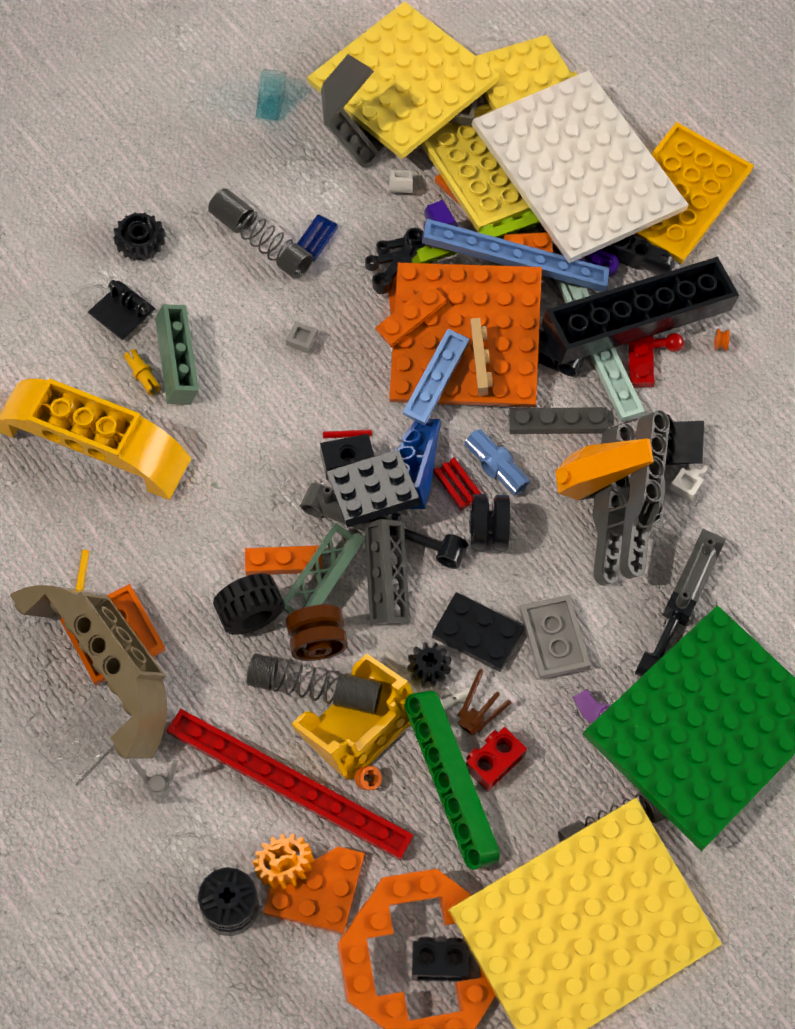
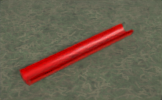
(348, 433)

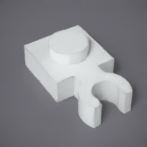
(688, 481)

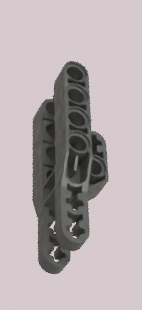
(625, 523)

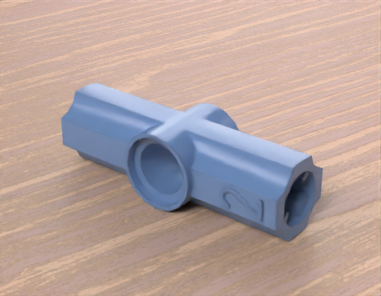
(497, 462)

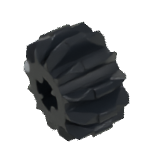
(419, 661)

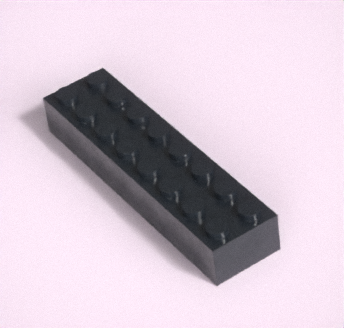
(639, 310)

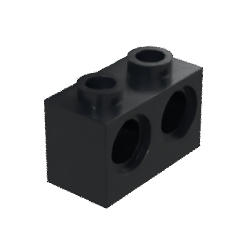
(440, 969)

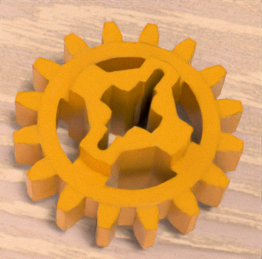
(283, 861)

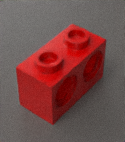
(500, 762)

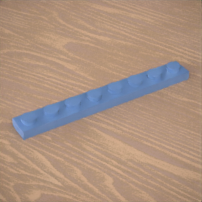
(514, 254)

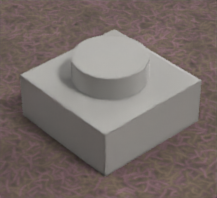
(301, 337)

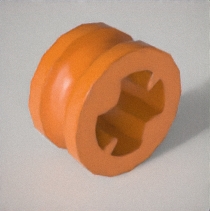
(721, 339)
(372, 771)

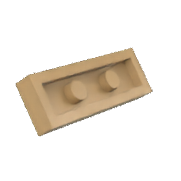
(481, 357)

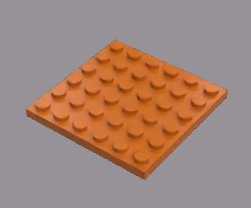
(506, 304)

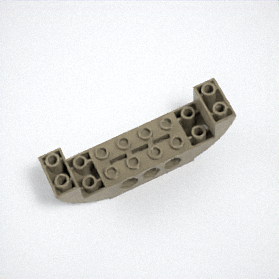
(115, 654)

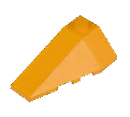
(600, 466)

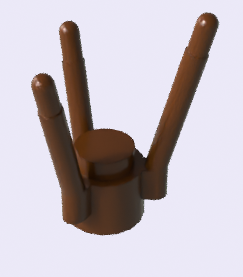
(472, 720)

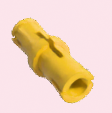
(142, 372)

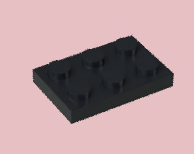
(478, 632)

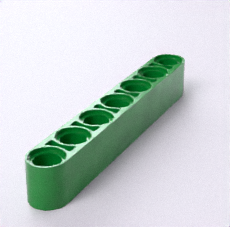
(452, 780)

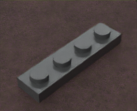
(558, 420)

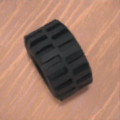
(249, 604)

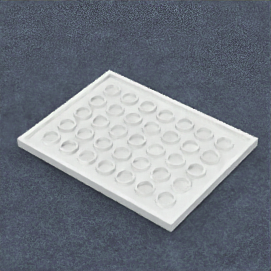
(579, 166)

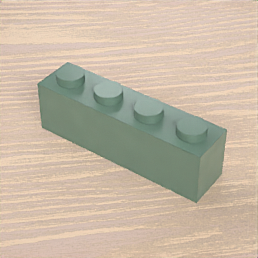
(176, 354)

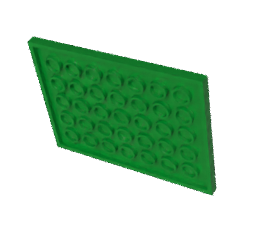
(703, 727)

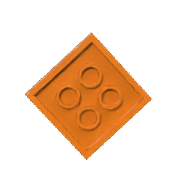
(136, 617)

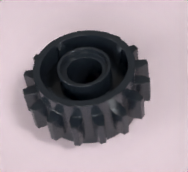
(137, 247)

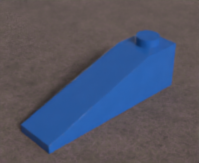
(419, 455)

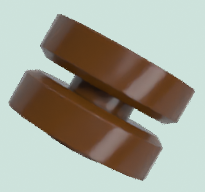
(316, 632)

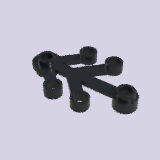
(411, 241)

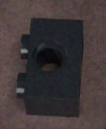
(334, 451)

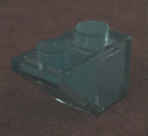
(271, 94)

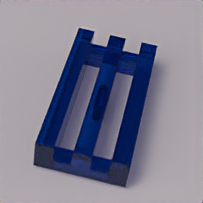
(325, 239)

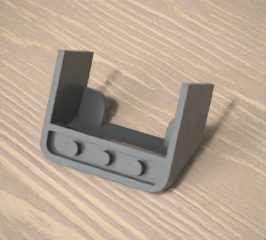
(335, 94)

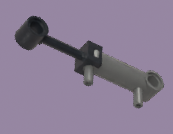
(321, 502)
(685, 593)

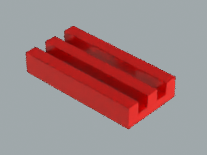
(446, 467)

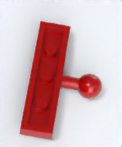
(641, 357)

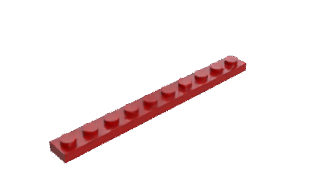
(290, 784)

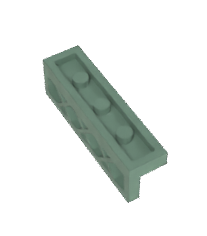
(332, 573)

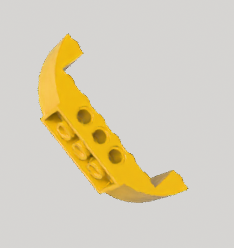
(96, 430)

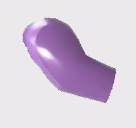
(589, 706)

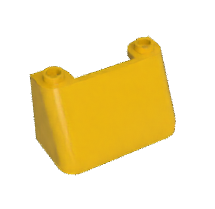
(354, 738)

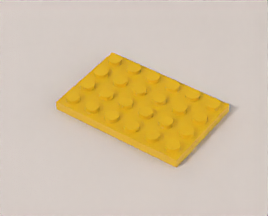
(706, 180)

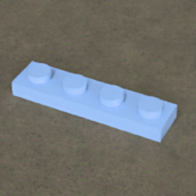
(436, 377)

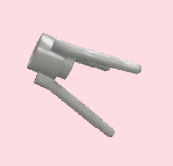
(158, 784)

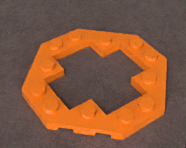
(375, 921)

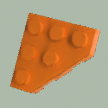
(325, 894)

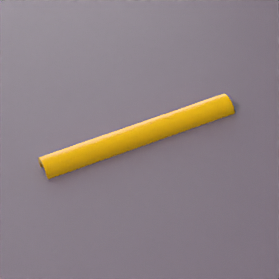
(82, 569)

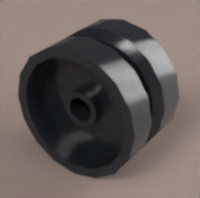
(486, 522)

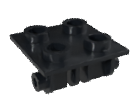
(121, 309)
(685, 442)

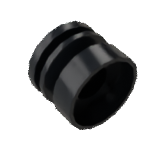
(243, 907)

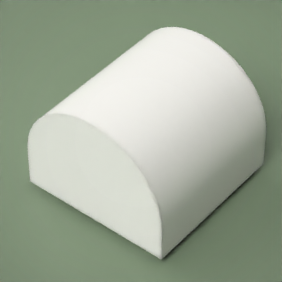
(401, 181)

